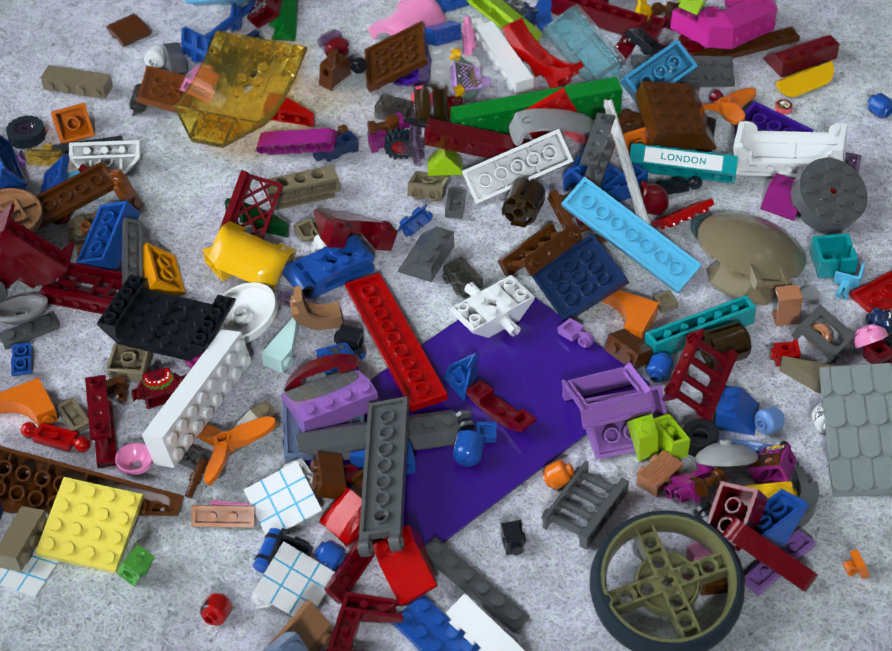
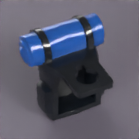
(271, 545)

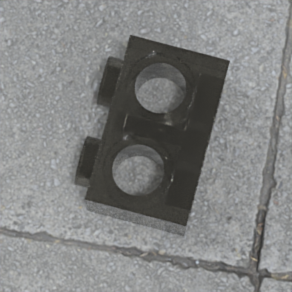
(391, 105)
(459, 274)

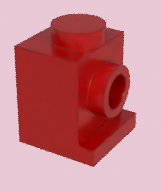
(787, 349)

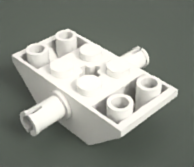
(494, 307)

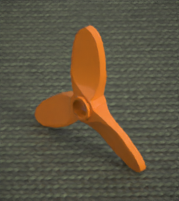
(731, 105)
(228, 441)

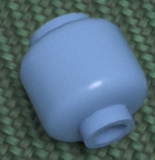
(769, 420)

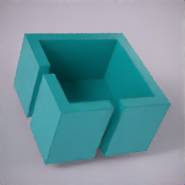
(833, 254)

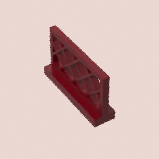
(240, 194)

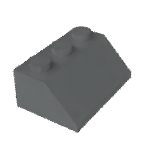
(428, 254)

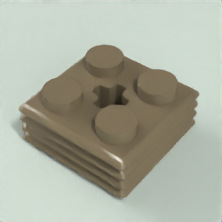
(128, 362)

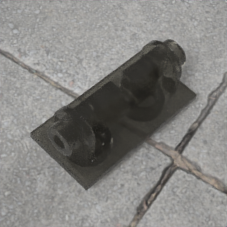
(136, 107)

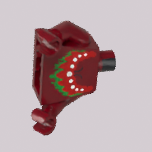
(157, 386)

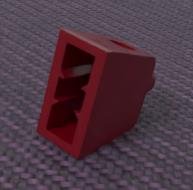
(269, 11)

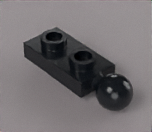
(680, 185)

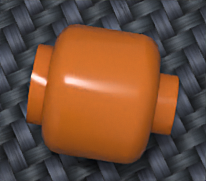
(558, 474)

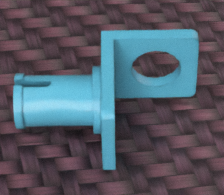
(847, 282)

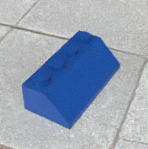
(104, 240)

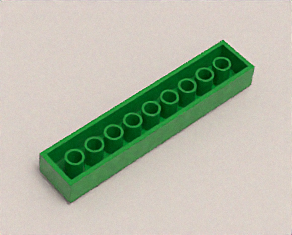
(498, 113)

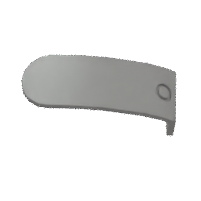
(548, 120)

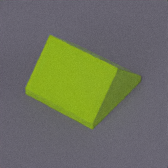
(445, 162)

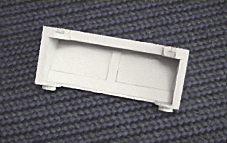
(785, 152)

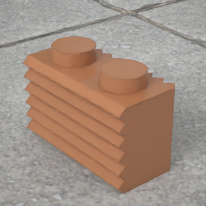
(658, 473)

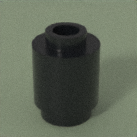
(357, 63)

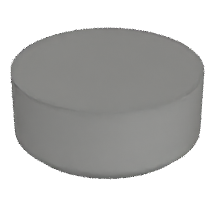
(810, 295)

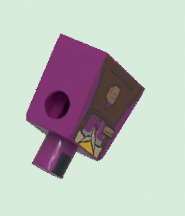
(773, 464)

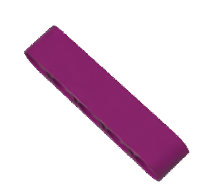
(297, 141)

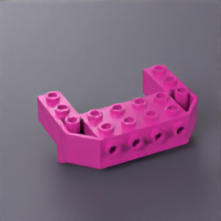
(727, 27)

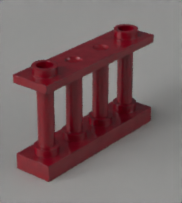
(718, 376)
(101, 421)

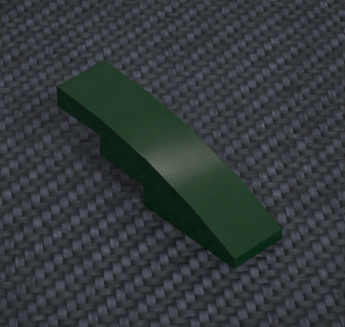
(276, 227)

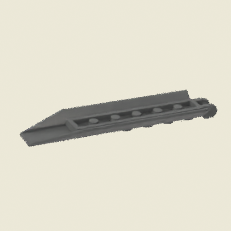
(424, 432)

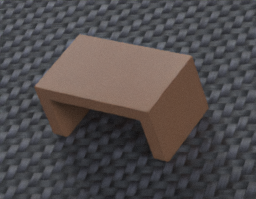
(788, 306)

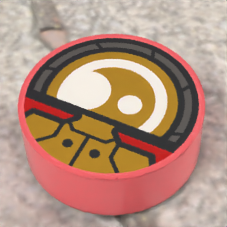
(783, 106)

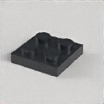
(646, 43)

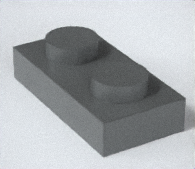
(455, 203)

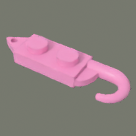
(468, 37)

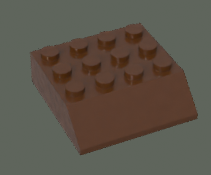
(674, 116)

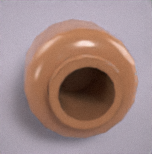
(824, 330)

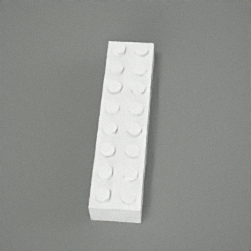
(197, 398)

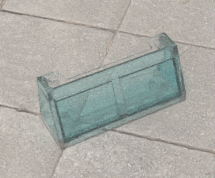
(581, 40)

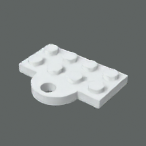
(441, 63)

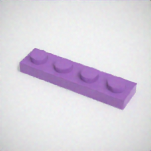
(762, 576)

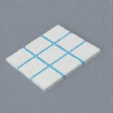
(283, 499)
(31, 577)
(293, 580)

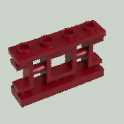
(82, 299)

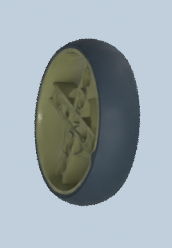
(644, 530)

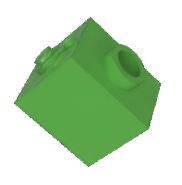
(136, 565)

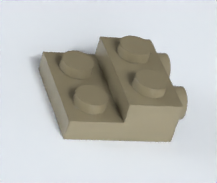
(428, 187)

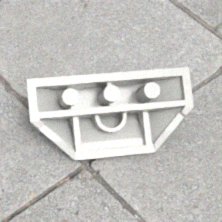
(113, 154)

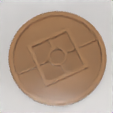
(27, 207)

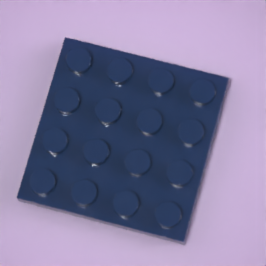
(580, 278)

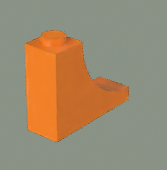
(636, 311)
(29, 400)

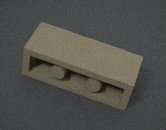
(21, 538)

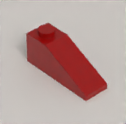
(295, 114)

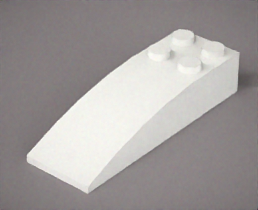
(525, 161)

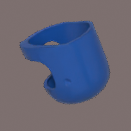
(468, 448)

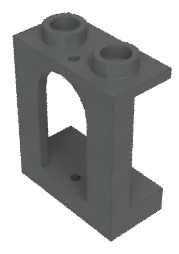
(818, 341)

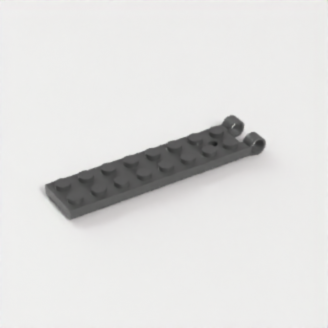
(384, 475)

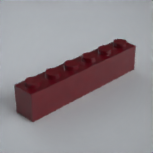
(603, 14)
(467, 139)

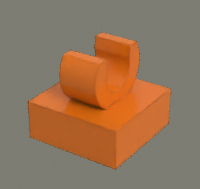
(856, 565)

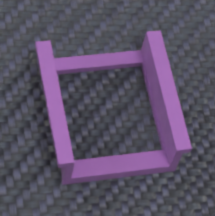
(611, 409)

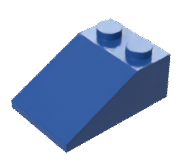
(781, 517)

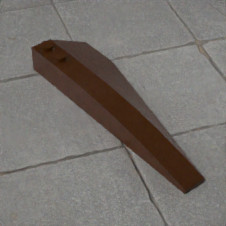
(36, 480)

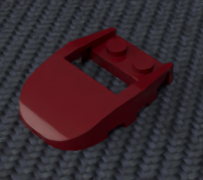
(656, 25)

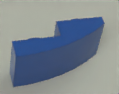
(21, 359)

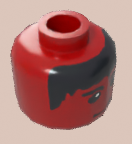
(216, 609)

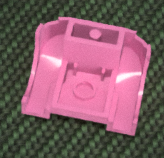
(408, 14)

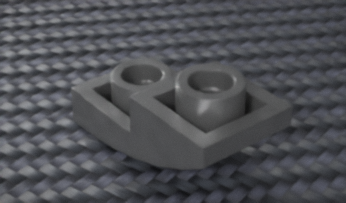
(175, 57)

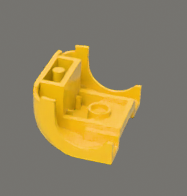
(249, 256)

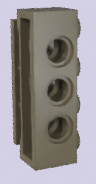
(306, 187)

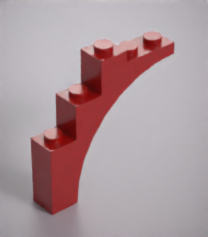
(556, 72)

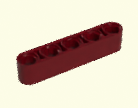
(770, 554)

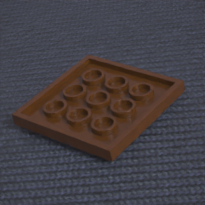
(396, 56)

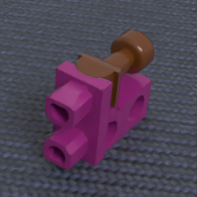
(378, 131)
(694, 484)

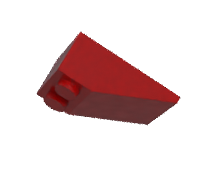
(407, 570)

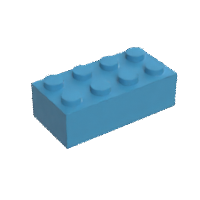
(668, 65)

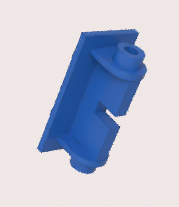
(419, 216)

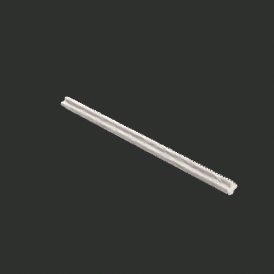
(626, 163)

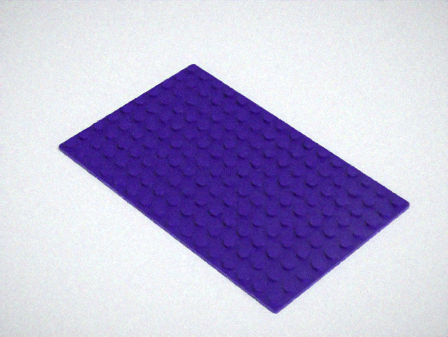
(524, 374)

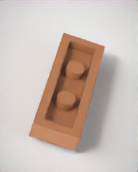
(223, 516)

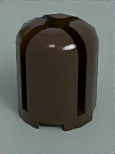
(440, 102)
(521, 199)
(726, 338)

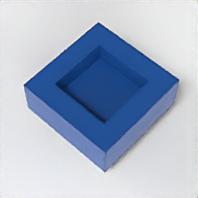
(488, 431)

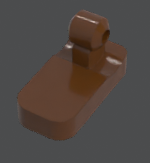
(118, 386)

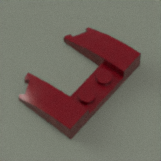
(358, 609)

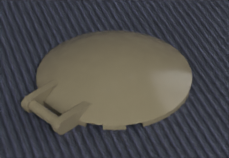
(752, 248)

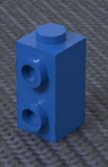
(443, 33)

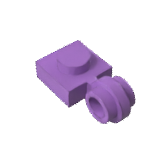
(572, 329)

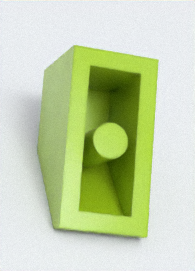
(644, 436)
(672, 437)

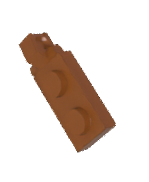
(124, 189)

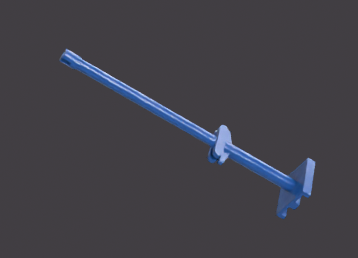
(196, 45)

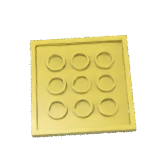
(89, 525)

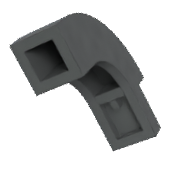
(806, 491)

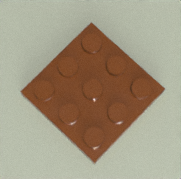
(160, 88)

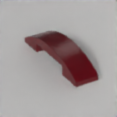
(343, 362)
(497, 409)

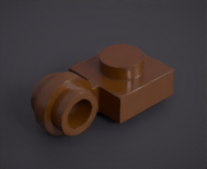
(658, 8)

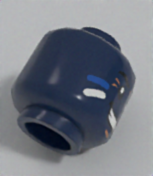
(881, 318)

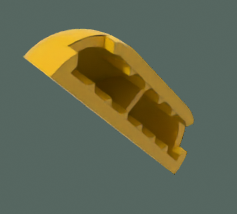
(806, 80)

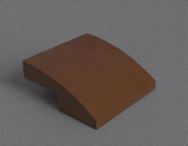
(128, 30)

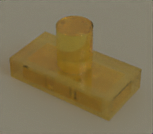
(42, 157)

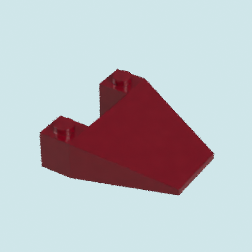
(336, 226)

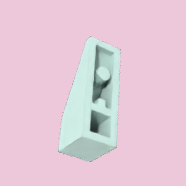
(281, 350)

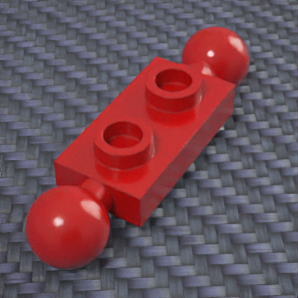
(55, 437)

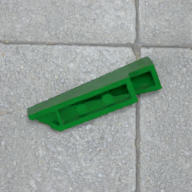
(286, 22)

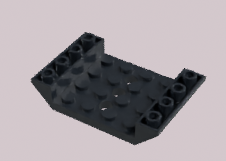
(141, 314)

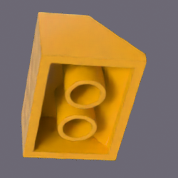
(162, 271)

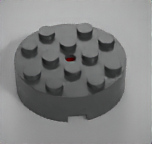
(829, 195)

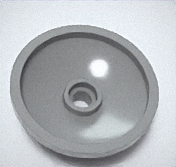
(22, 308)
(726, 454)

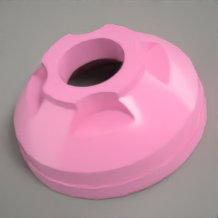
(869, 334)
(132, 453)

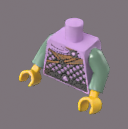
(465, 77)

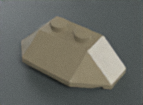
(737, 286)

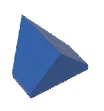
(462, 374)

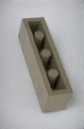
(76, 82)

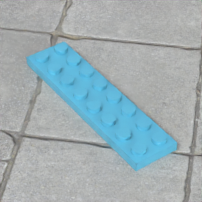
(631, 235)

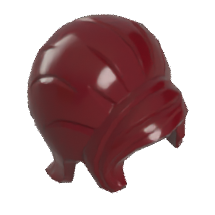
(654, 197)

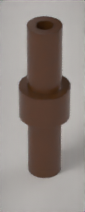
(195, 478)

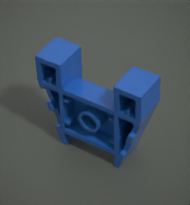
(613, 183)

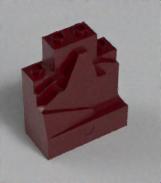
(29, 256)

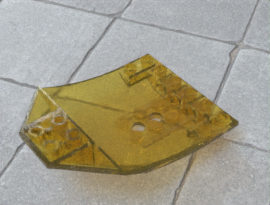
(215, 104)

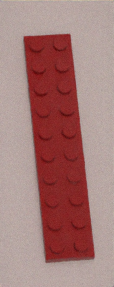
(396, 342)

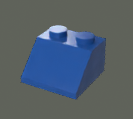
(736, 411)

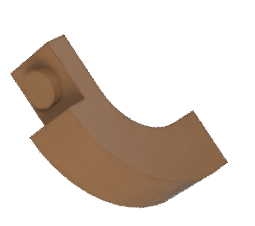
(315, 315)

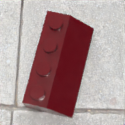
(803, 56)

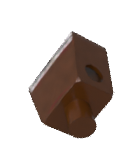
(334, 70)

